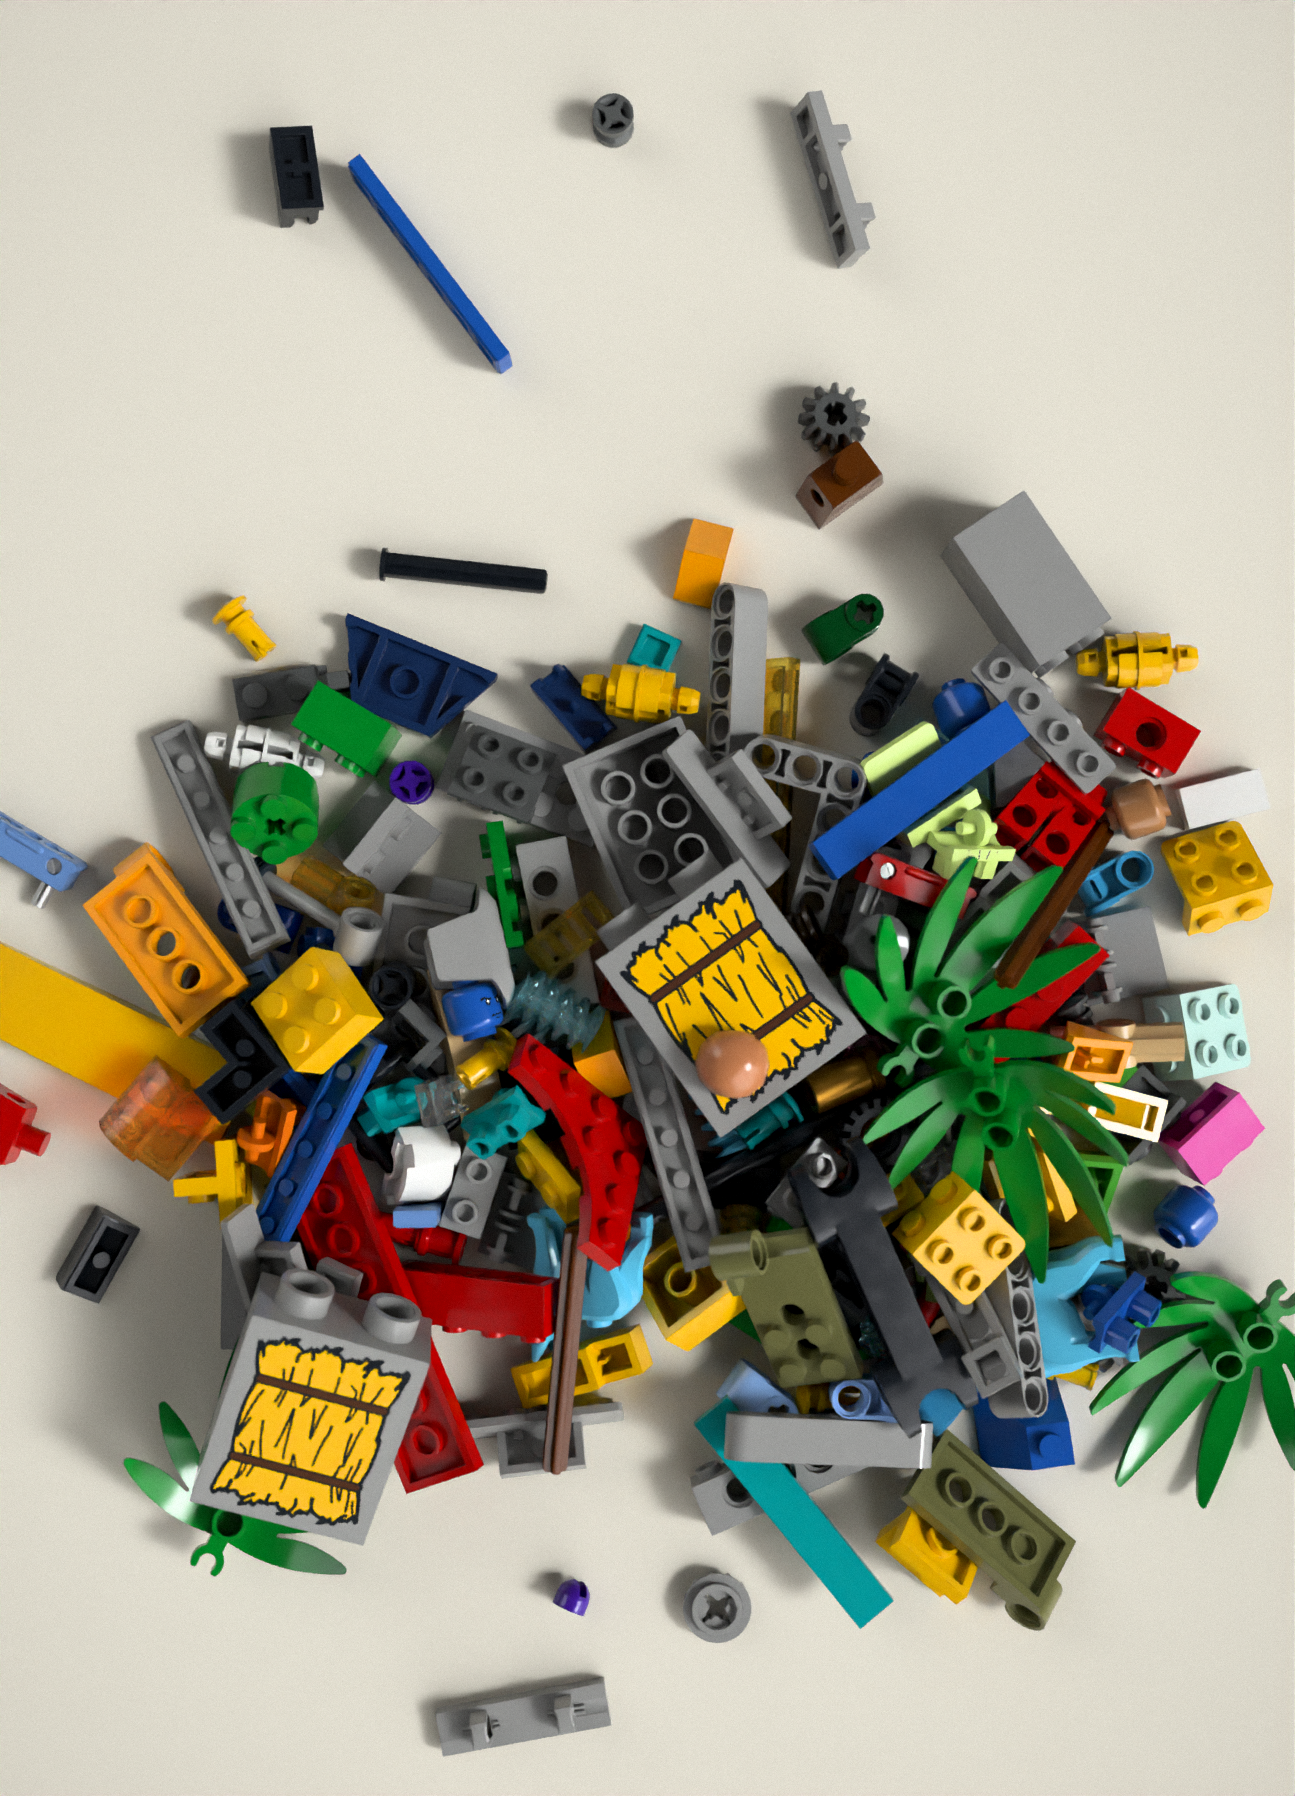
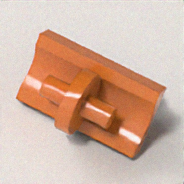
(270, 1130)

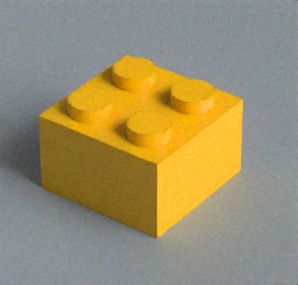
(316, 1011)
(685, 1304)

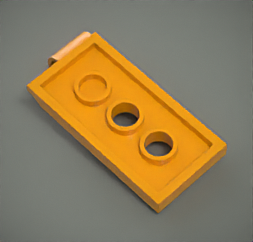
(140, 910)

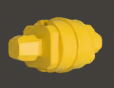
(1136, 660)
(640, 693)

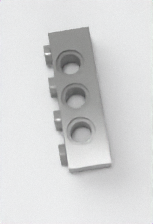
(554, 858)
(726, 1509)

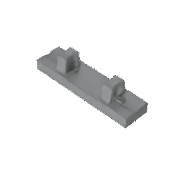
(821, 150)
(523, 1716)

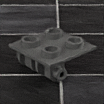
(502, 775)

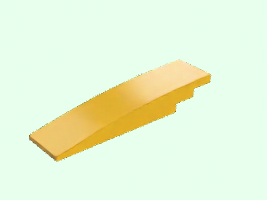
(92, 1030)

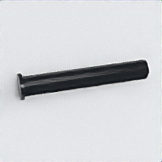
(462, 572)

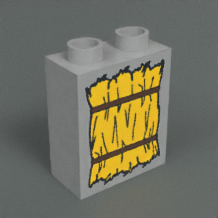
(725, 965)
(314, 1406)

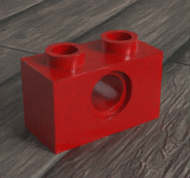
(1170, 734)

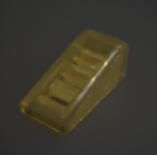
(544, 960)

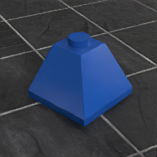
(1025, 1442)

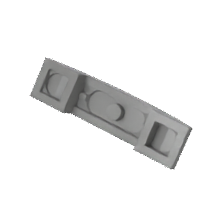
(980, 1335)

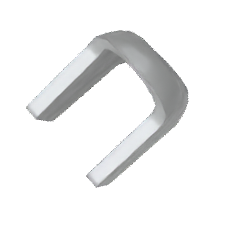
(471, 950)

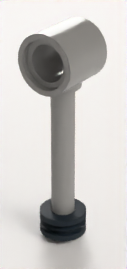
(355, 931)

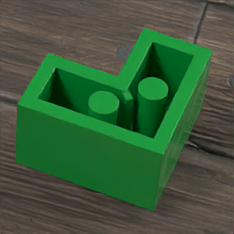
(347, 729)

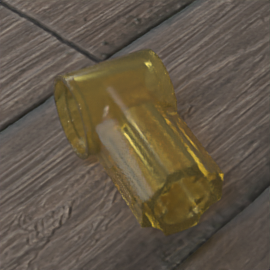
(332, 887)

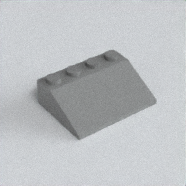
(643, 816)

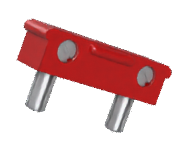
(902, 879)

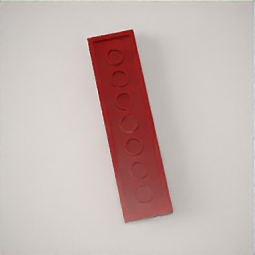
(348, 1227)

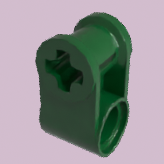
(838, 631)

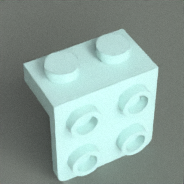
(1211, 1028)

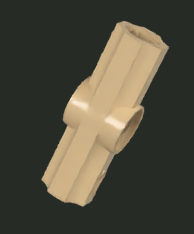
(1150, 1040)

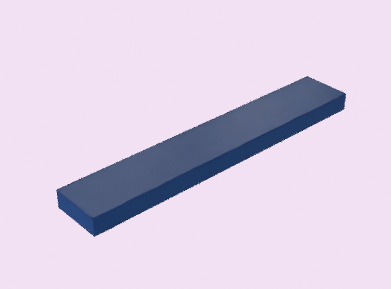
(430, 265)
(918, 790)
(317, 1139)

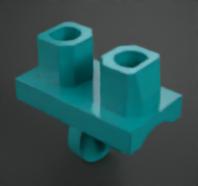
(390, 1107)
(501, 1121)

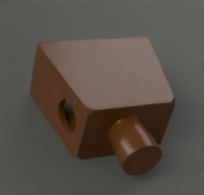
(840, 483)

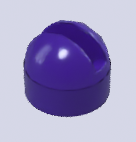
(573, 1596)

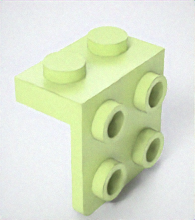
(900, 756)

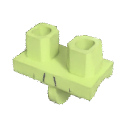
(974, 838)

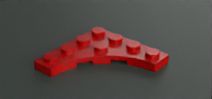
(599, 1142)

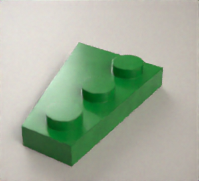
(499, 885)

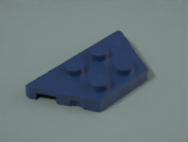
(409, 679)

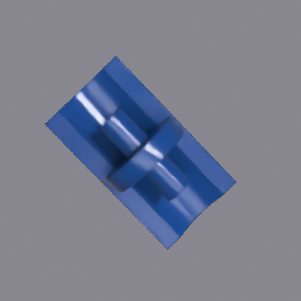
(1114, 1308)

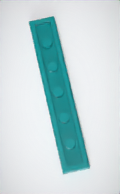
(802, 1524)

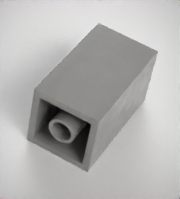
(1025, 585)

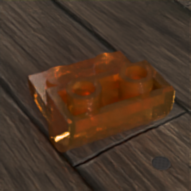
(158, 1119)

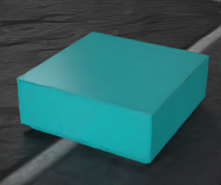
(654, 649)

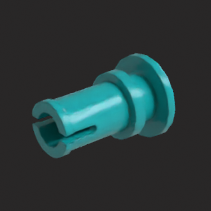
(769, 1119)

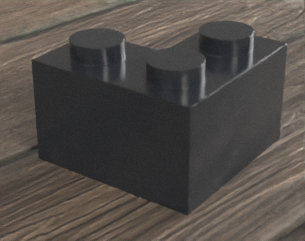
(252, 1060)

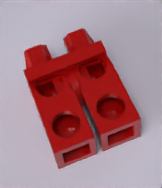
(1058, 805)

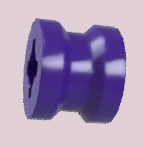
(403, 777)

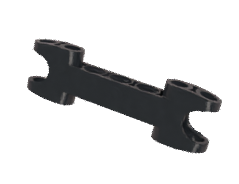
(852, 1216)

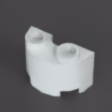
(421, 1167)

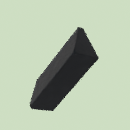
(96, 1255)

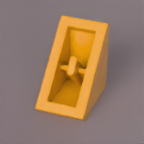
(702, 563)
(1096, 1054)
(603, 1061)

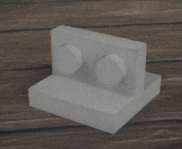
(381, 839)

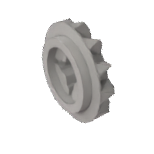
(715, 1627)

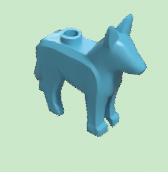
(606, 1293)
(1060, 1325)

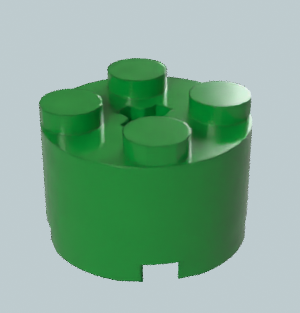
(275, 811)

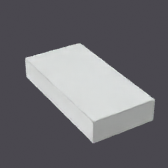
(1222, 799)

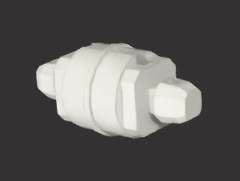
(261, 745)

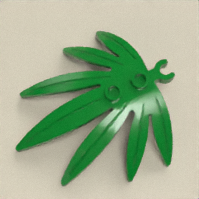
(935, 1009)
(997, 1109)
(1228, 1348)
(246, 1533)

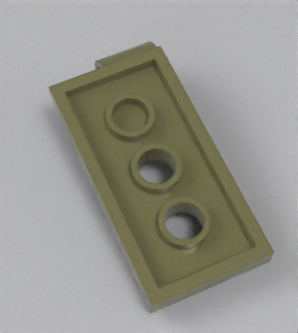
(781, 1271)
(1022, 1551)

